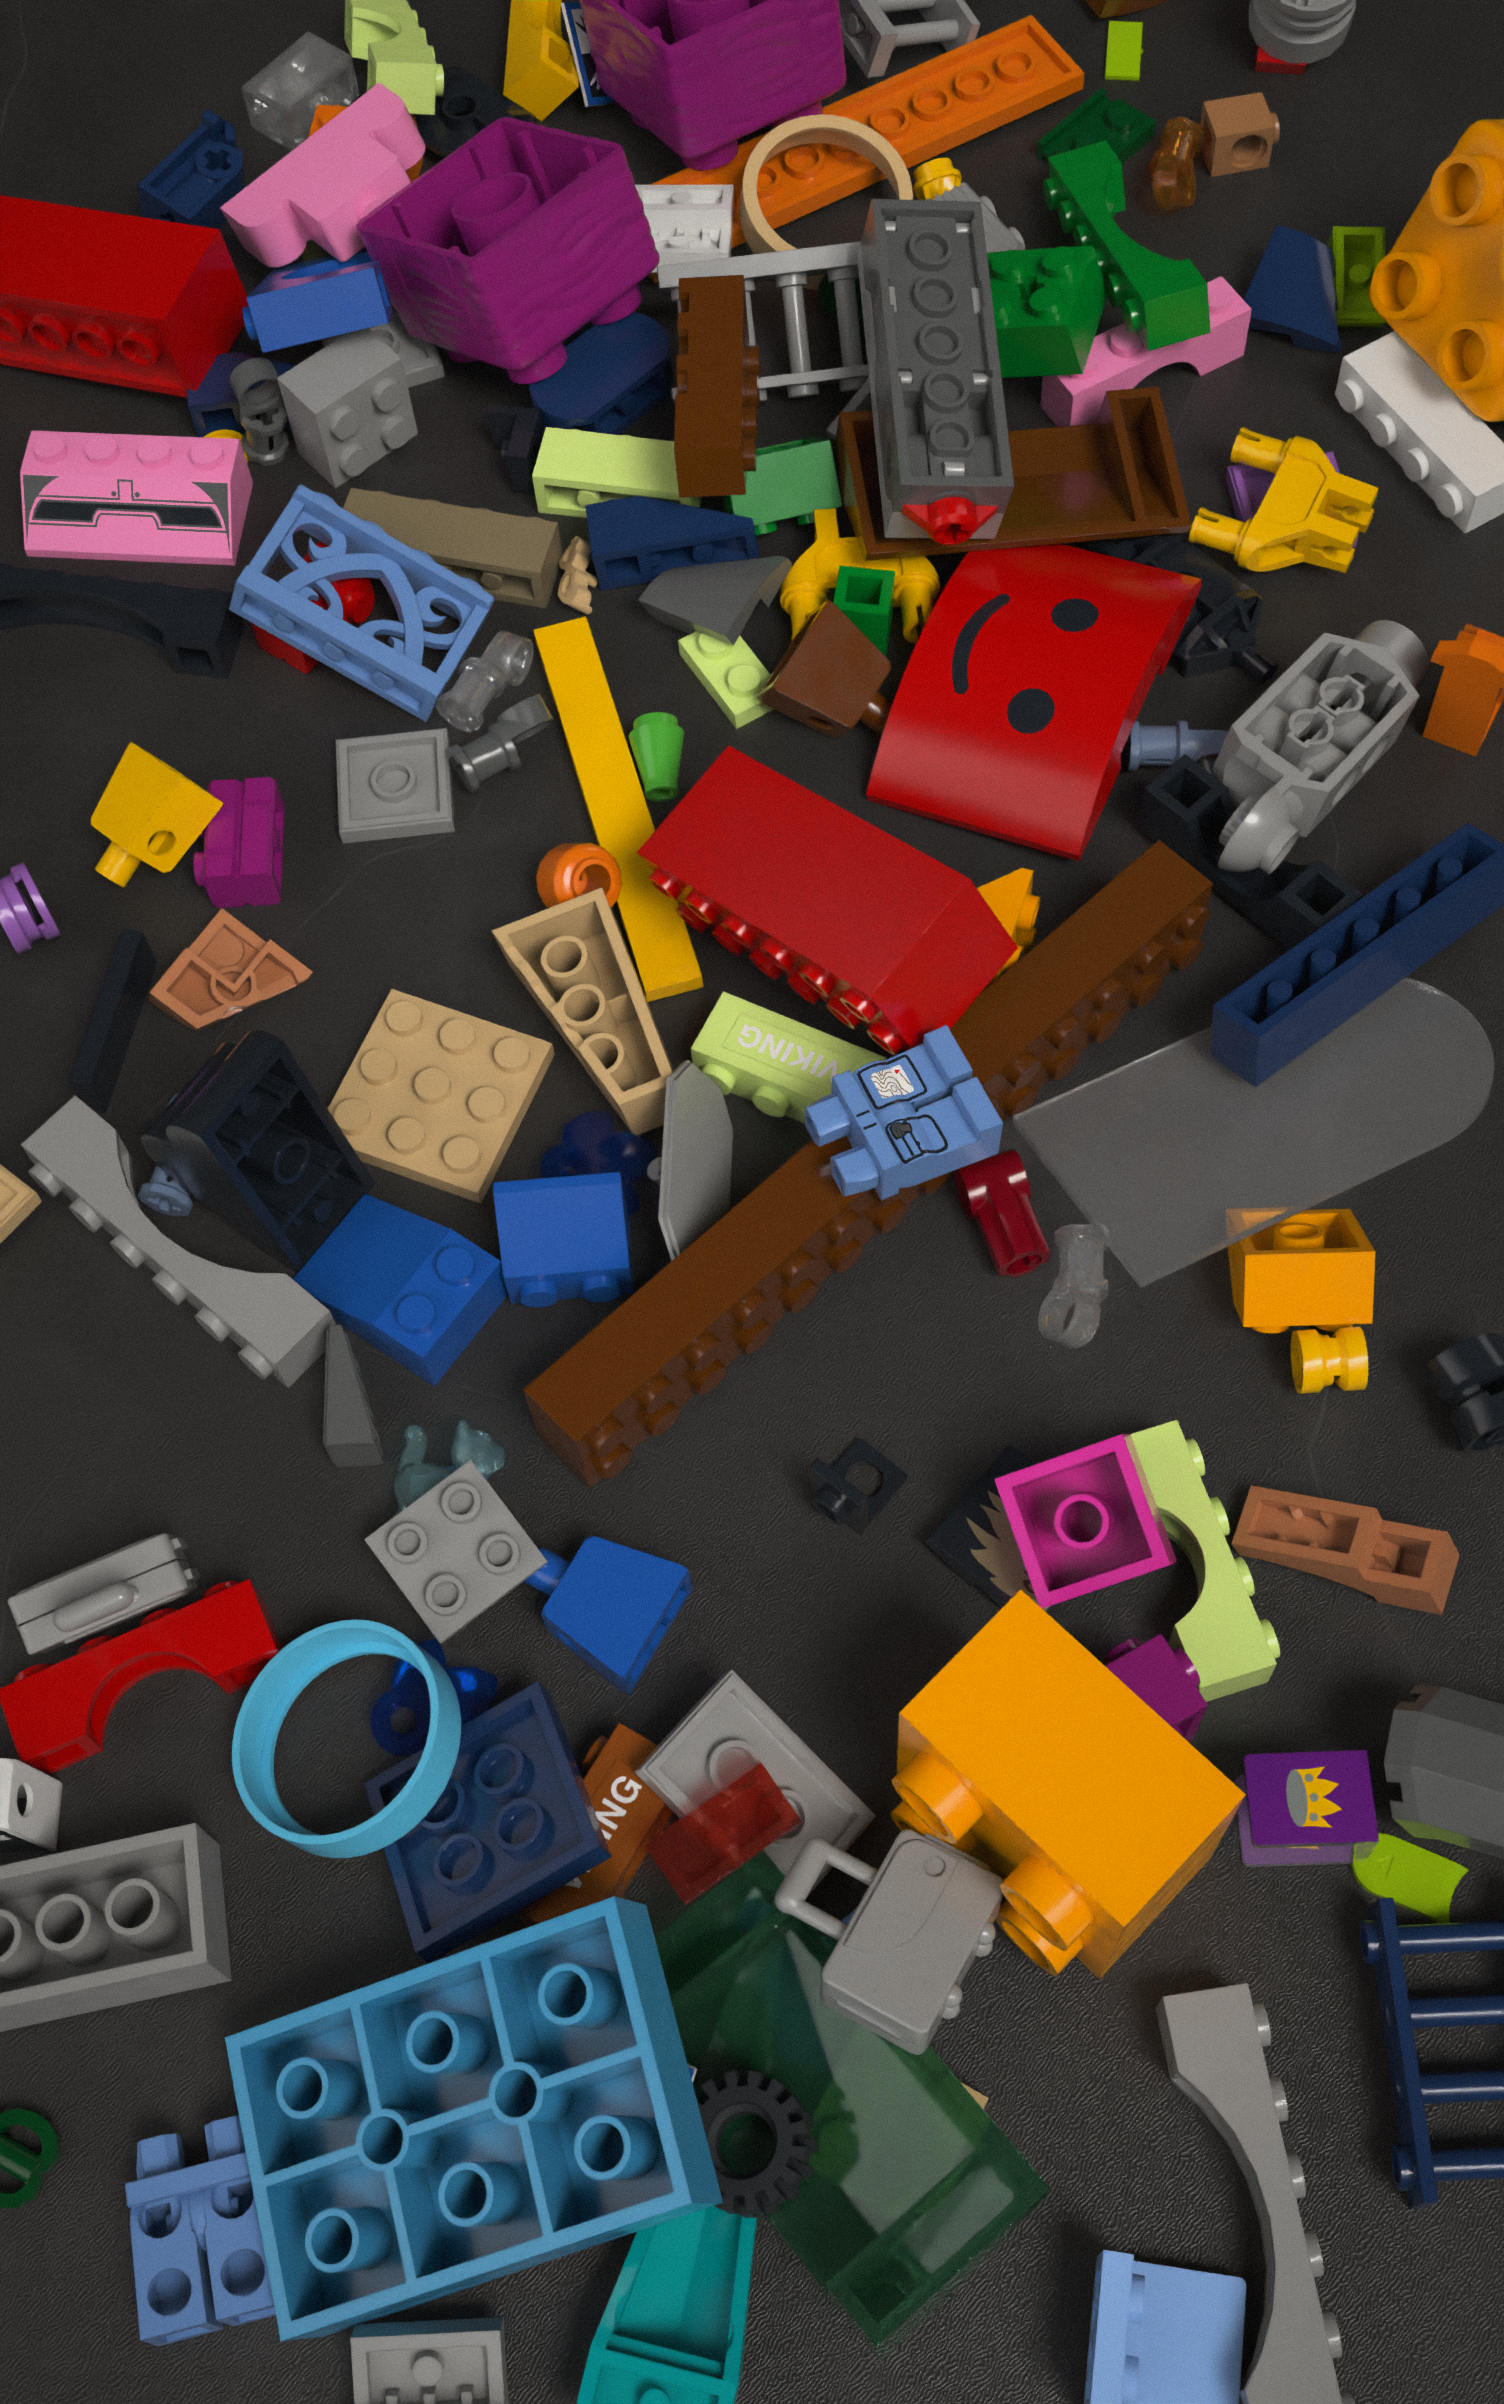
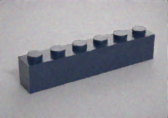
(1358, 955)

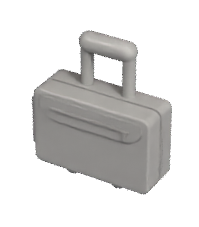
(103, 1592)
(908, 1938)

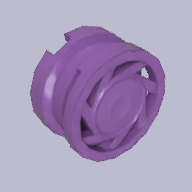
(17, 914)

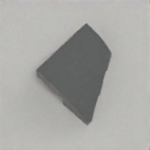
(714, 595)

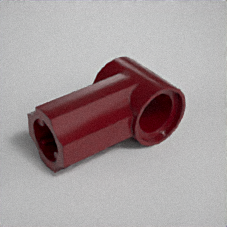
(999, 1199)

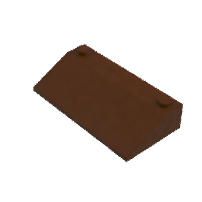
(1067, 481)

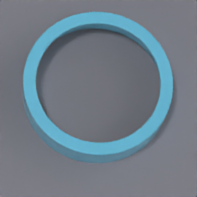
(279, 1687)

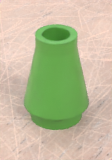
(658, 752)

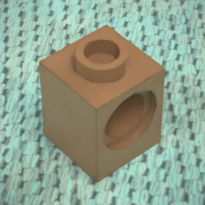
(1238, 134)

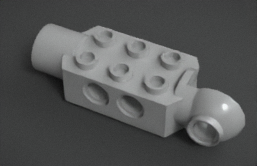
(1314, 739)

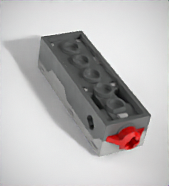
(934, 371)

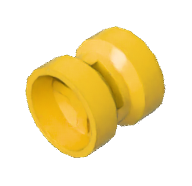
(1324, 1360)

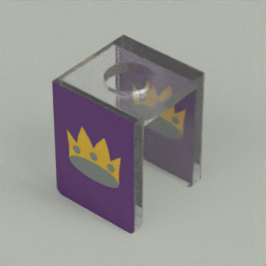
(1306, 1809)

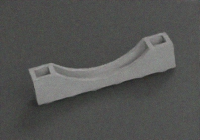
(261, 1312)
(1219, 2063)

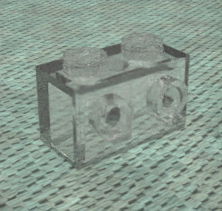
(287, 90)

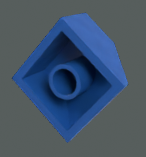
(564, 1238)

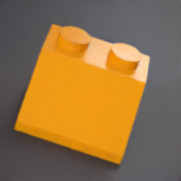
(1304, 1273)

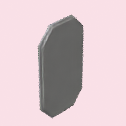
(694, 1159)

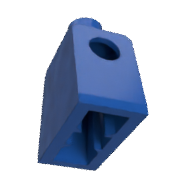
(611, 1605)

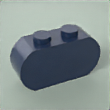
(608, 378)

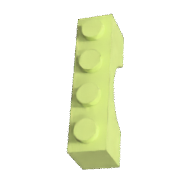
(395, 51)
(1222, 1629)

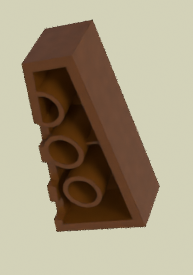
(715, 388)

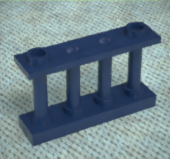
(1383, 1944)

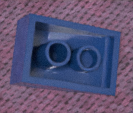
(405, 1285)

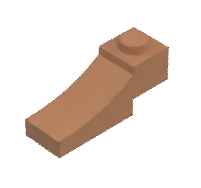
(1349, 1546)

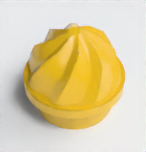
(935, 178)

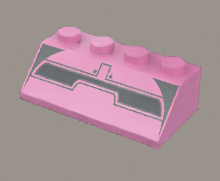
(134, 497)

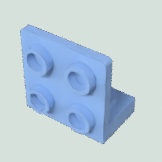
(1163, 2334)

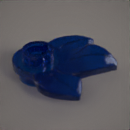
(593, 1148)
(409, 1690)

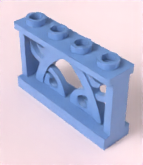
(360, 551)

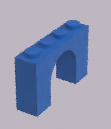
(317, 301)

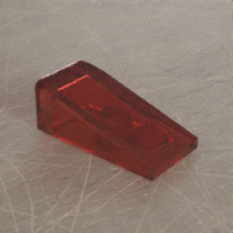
(722, 1832)

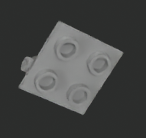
(456, 1551)

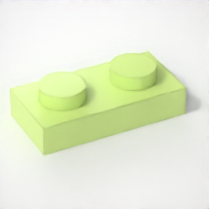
(729, 675)

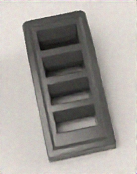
(348, 1419)

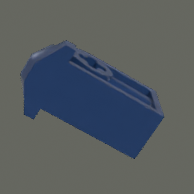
(196, 177)

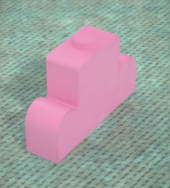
(329, 182)

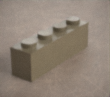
(501, 552)

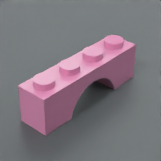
(1122, 361)

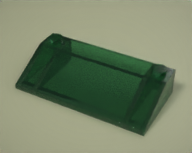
(906, 2164)

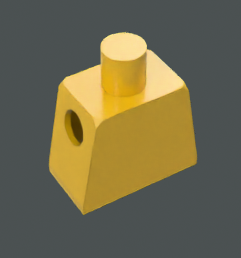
(149, 815)

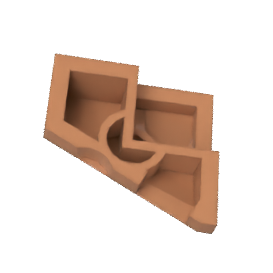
(225, 974)

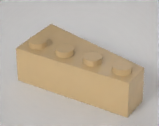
(592, 995)

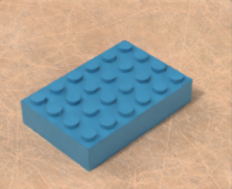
(469, 2120)

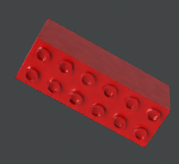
(114, 296)
(827, 902)

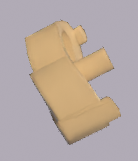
(575, 581)

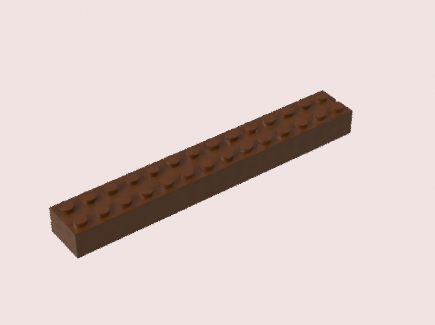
(798, 1225)

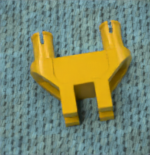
(1305, 515)
(816, 571)

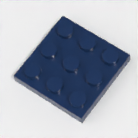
(501, 1831)

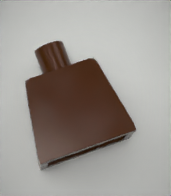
(830, 676)

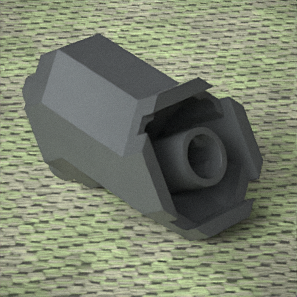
(1449, 1768)

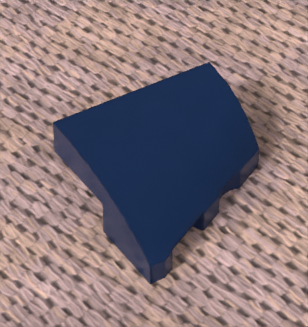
(1296, 291)

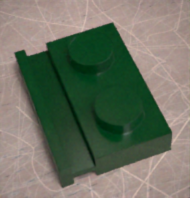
(1100, 120)

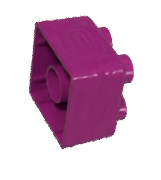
(715, 67)
(514, 246)

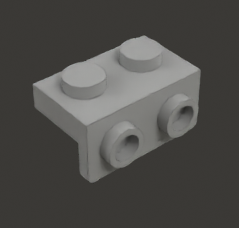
(430, 2362)

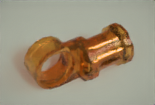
(1173, 164)

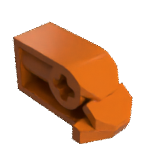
(1468, 689)

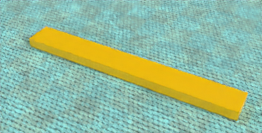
(616, 806)

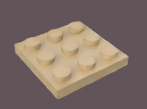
(438, 1094)

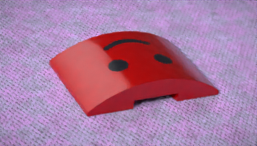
(1028, 692)

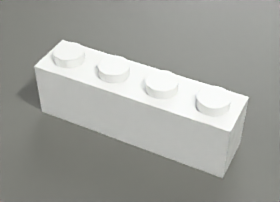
(1425, 429)

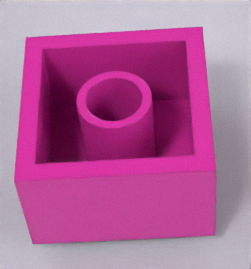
(1085, 1520)

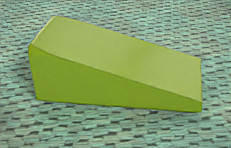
(1355, 259)

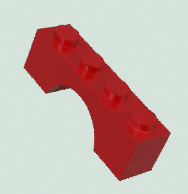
(64, 1707)

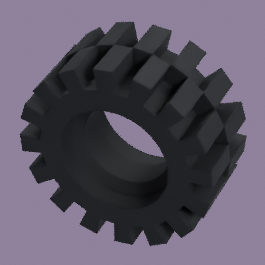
(791, 2133)

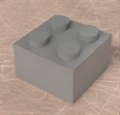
(348, 405)

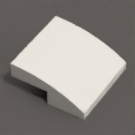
(689, 221)

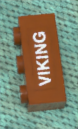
(628, 1818)

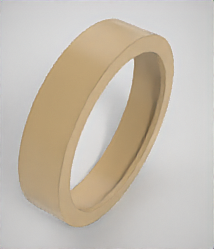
(805, 130)

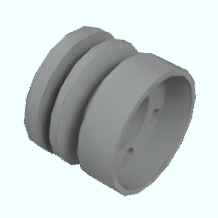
(1300, 28)

